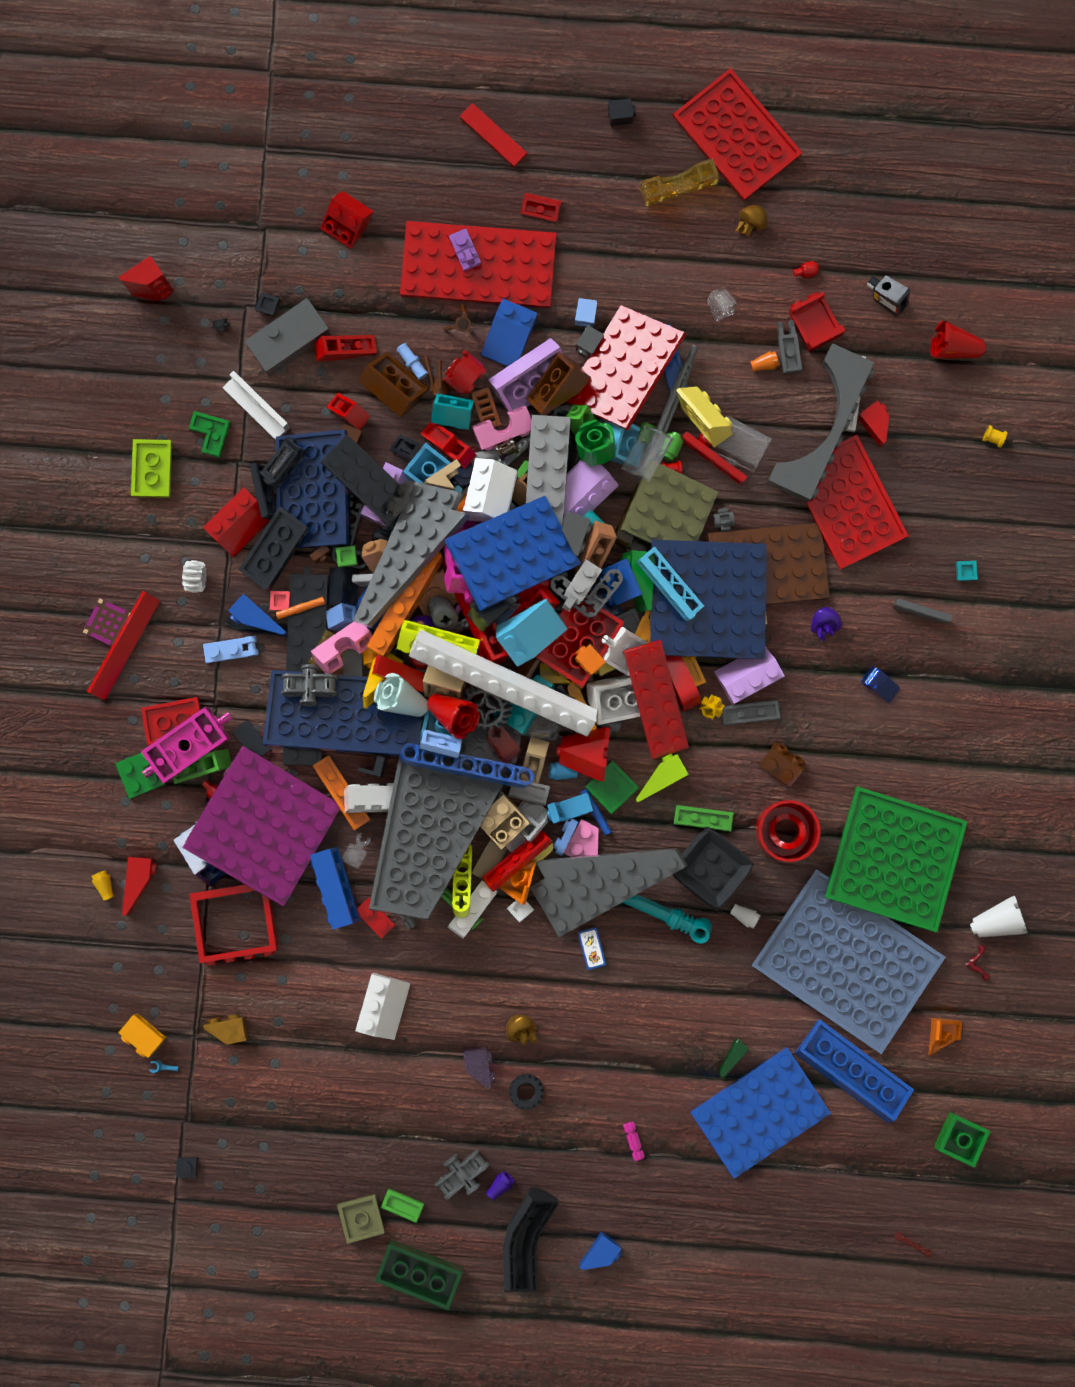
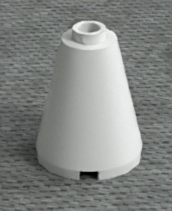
(1000, 920)

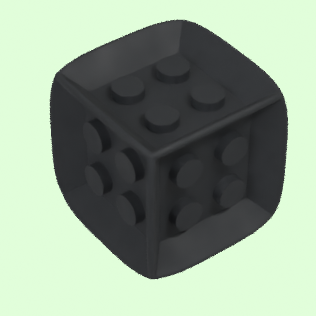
(713, 868)

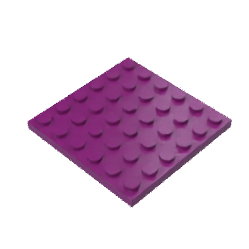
(261, 826)

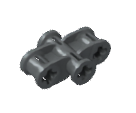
(309, 688)
(460, 1173)

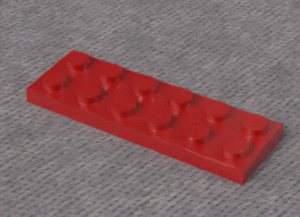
(656, 699)

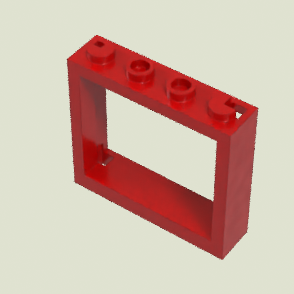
(231, 956)

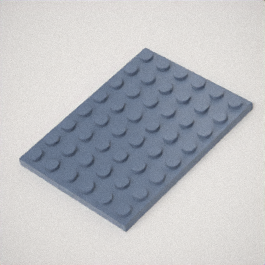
(848, 963)

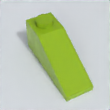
(665, 774)

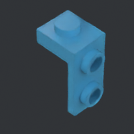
(569, 808)

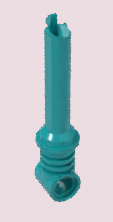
(674, 918)

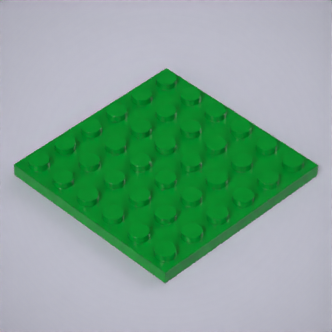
(896, 859)

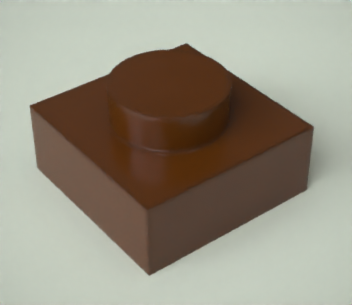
(321, 555)

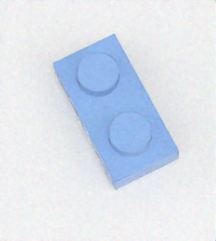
(440, 743)

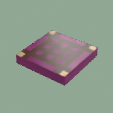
(106, 622)

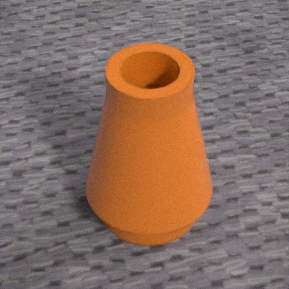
(765, 362)

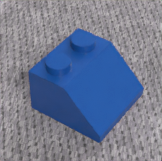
(627, 590)

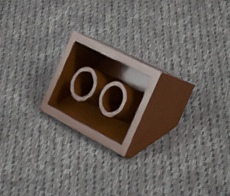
(393, 384)

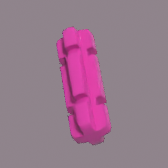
(633, 1140)

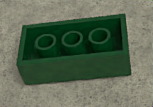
(419, 1274)

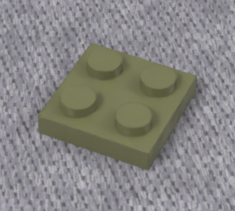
(361, 1218)

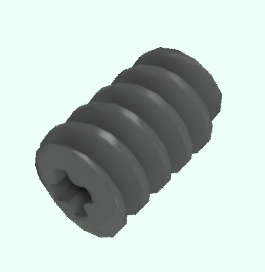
(442, 613)

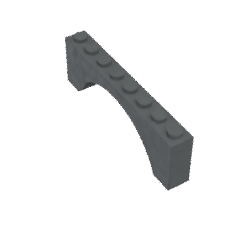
(848, 376)

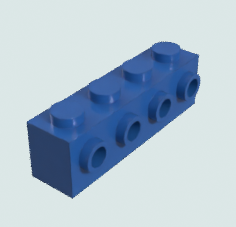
(334, 888)

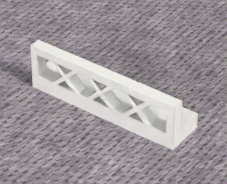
(256, 406)

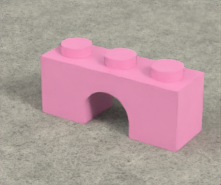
(518, 425)
(351, 637)

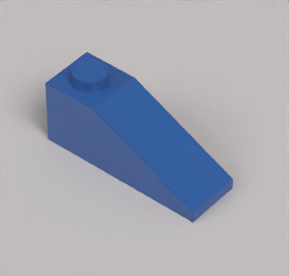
(251, 615)

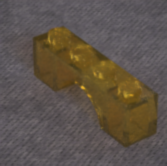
(664, 188)

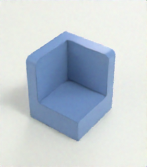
(340, 616)

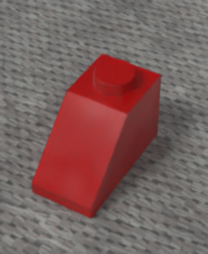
(348, 411)
(875, 421)

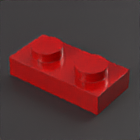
(378, 921)

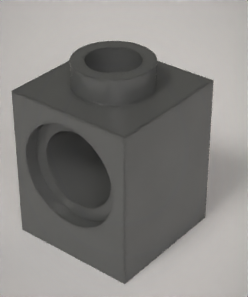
(588, 341)

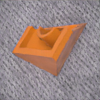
(519, 884)
(943, 1033)

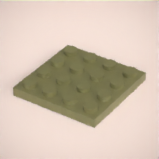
(669, 508)

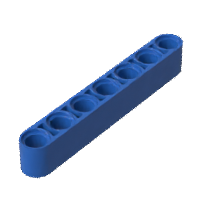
(476, 763)

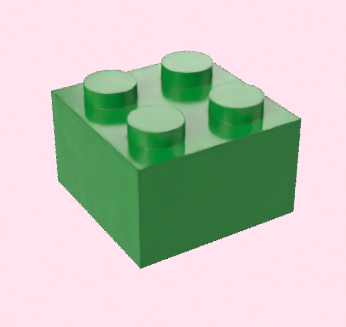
(962, 1139)

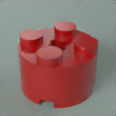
(463, 373)

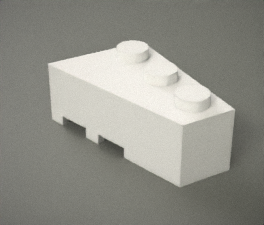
(367, 798)

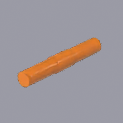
(300, 608)

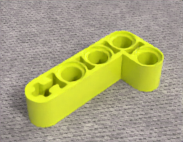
(463, 879)

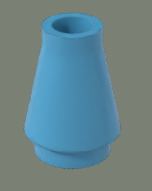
(560, 772)

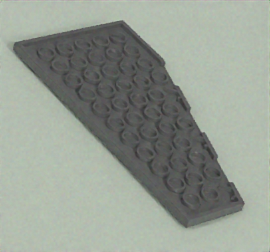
(431, 828)

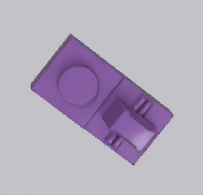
(465, 250)

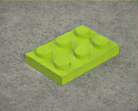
(151, 468)

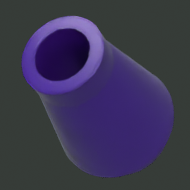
(501, 1184)

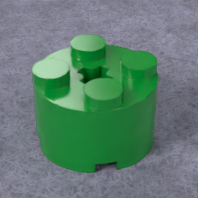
(595, 443)

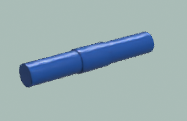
(598, 815)

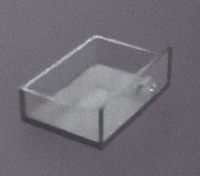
(744, 446)
(647, 453)

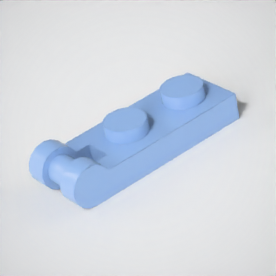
(230, 649)

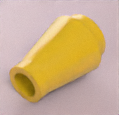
(103, 884)

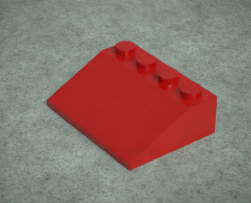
(580, 631)

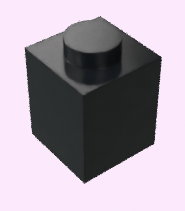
(621, 112)

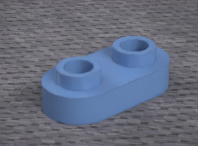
(561, 844)

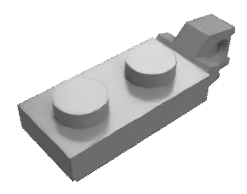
(581, 584)

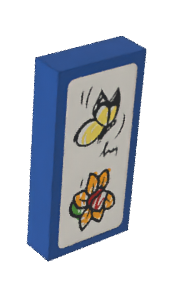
(591, 948)

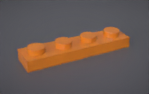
(336, 785)

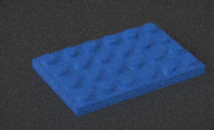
(512, 552)
(760, 1112)

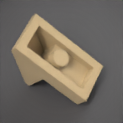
(440, 478)

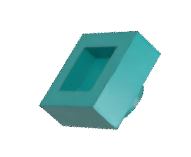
(966, 570)

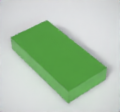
(402, 1205)

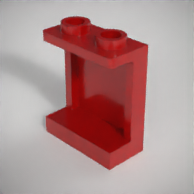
(815, 321)

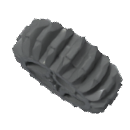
(493, 704)

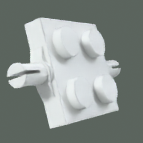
(624, 640)

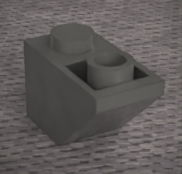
(574, 530)

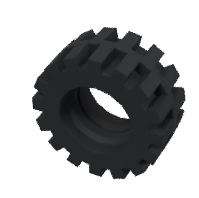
(526, 1079)

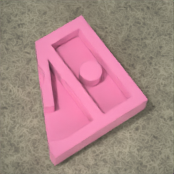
(584, 841)

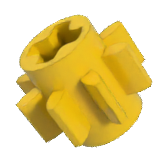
(711, 706)

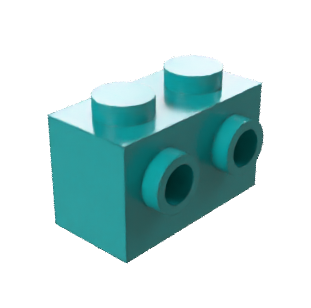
(452, 411)

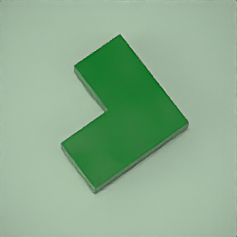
(215, 431)

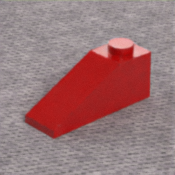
(344, 347)
(138, 877)

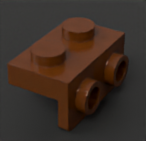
(783, 764)

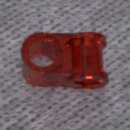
(504, 745)

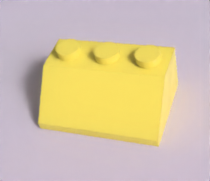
(704, 414)

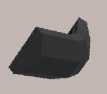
(522, 1240)

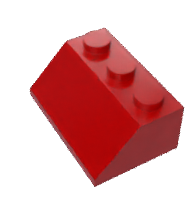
(147, 281)
(237, 522)

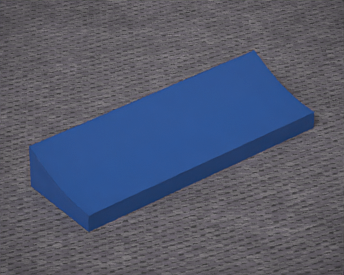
(854, 1071)

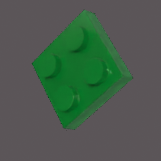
(133, 778)

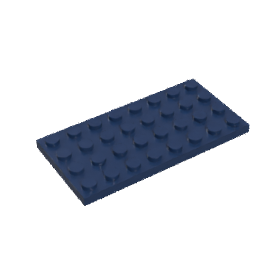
(337, 721)

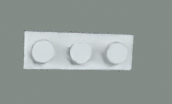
(479, 901)

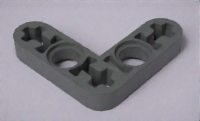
(592, 598)

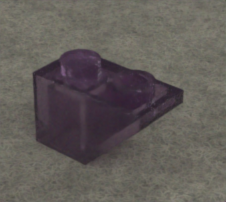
(477, 1065)

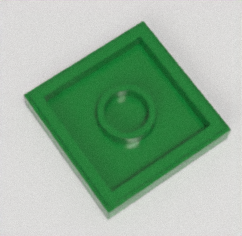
(615, 788)

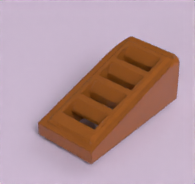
(480, 393)

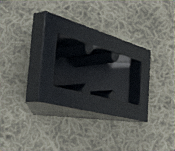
(406, 448)

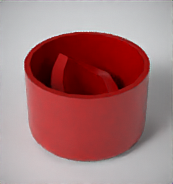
(807, 826)

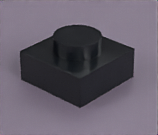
(267, 304)
(186, 1167)

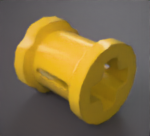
(995, 436)

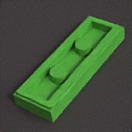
(703, 817)

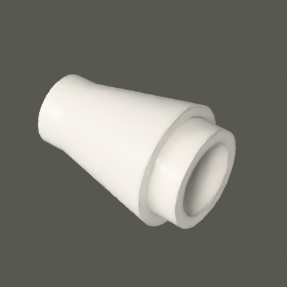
(746, 916)

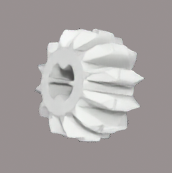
(194, 576)

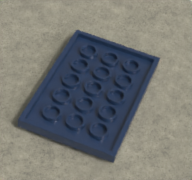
(315, 493)

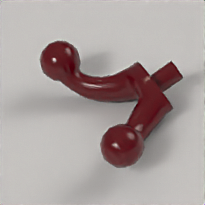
(982, 949)

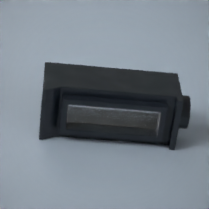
(283, 462)

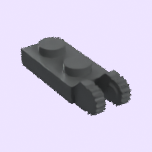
(789, 349)

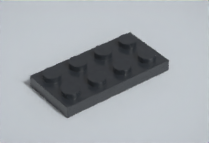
(274, 548)

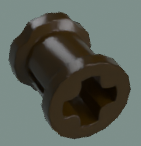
(506, 449)

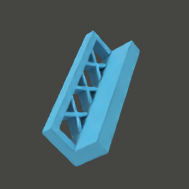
(666, 587)

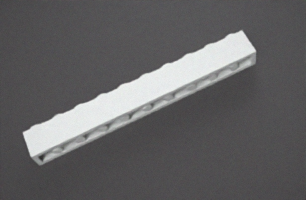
(503, 682)

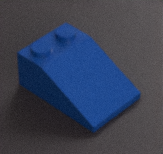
(509, 333)

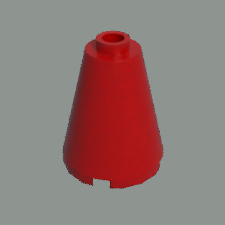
(955, 343)
(454, 714)

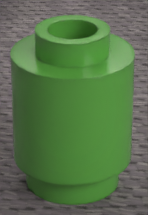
(674, 447)

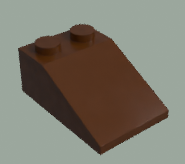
(557, 384)

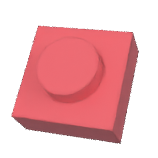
(279, 600)

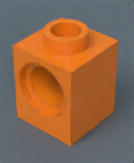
(589, 659)

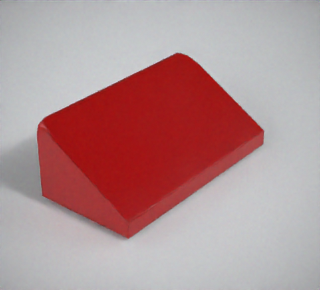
(541, 207)

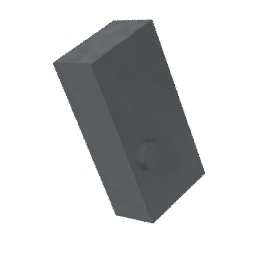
(287, 337)

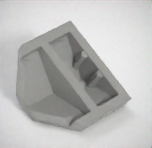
(536, 815)

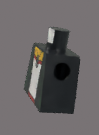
(890, 294)

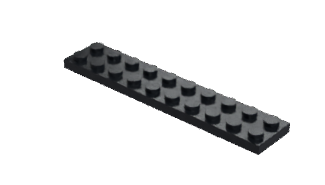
(302, 637)

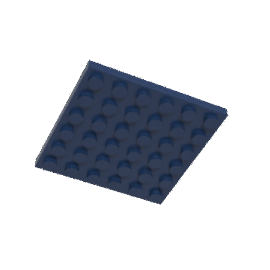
(729, 585)

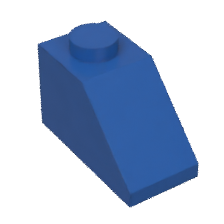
(601, 1253)

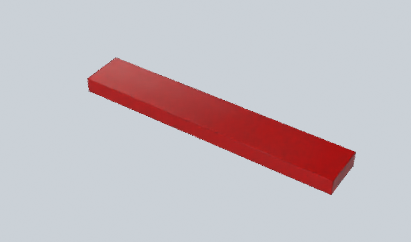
(123, 645)

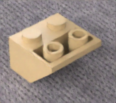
(504, 821)

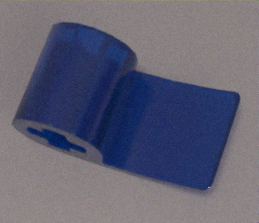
(880, 683)

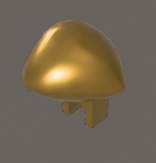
(752, 217)
(521, 1029)

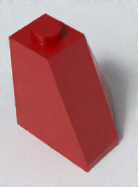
(586, 753)

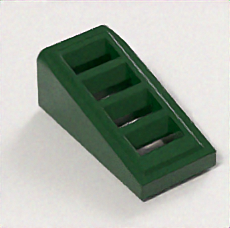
(735, 1053)

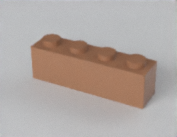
(597, 545)

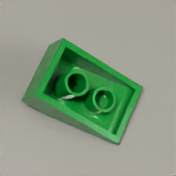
(644, 601)

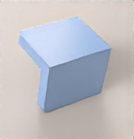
(586, 312)

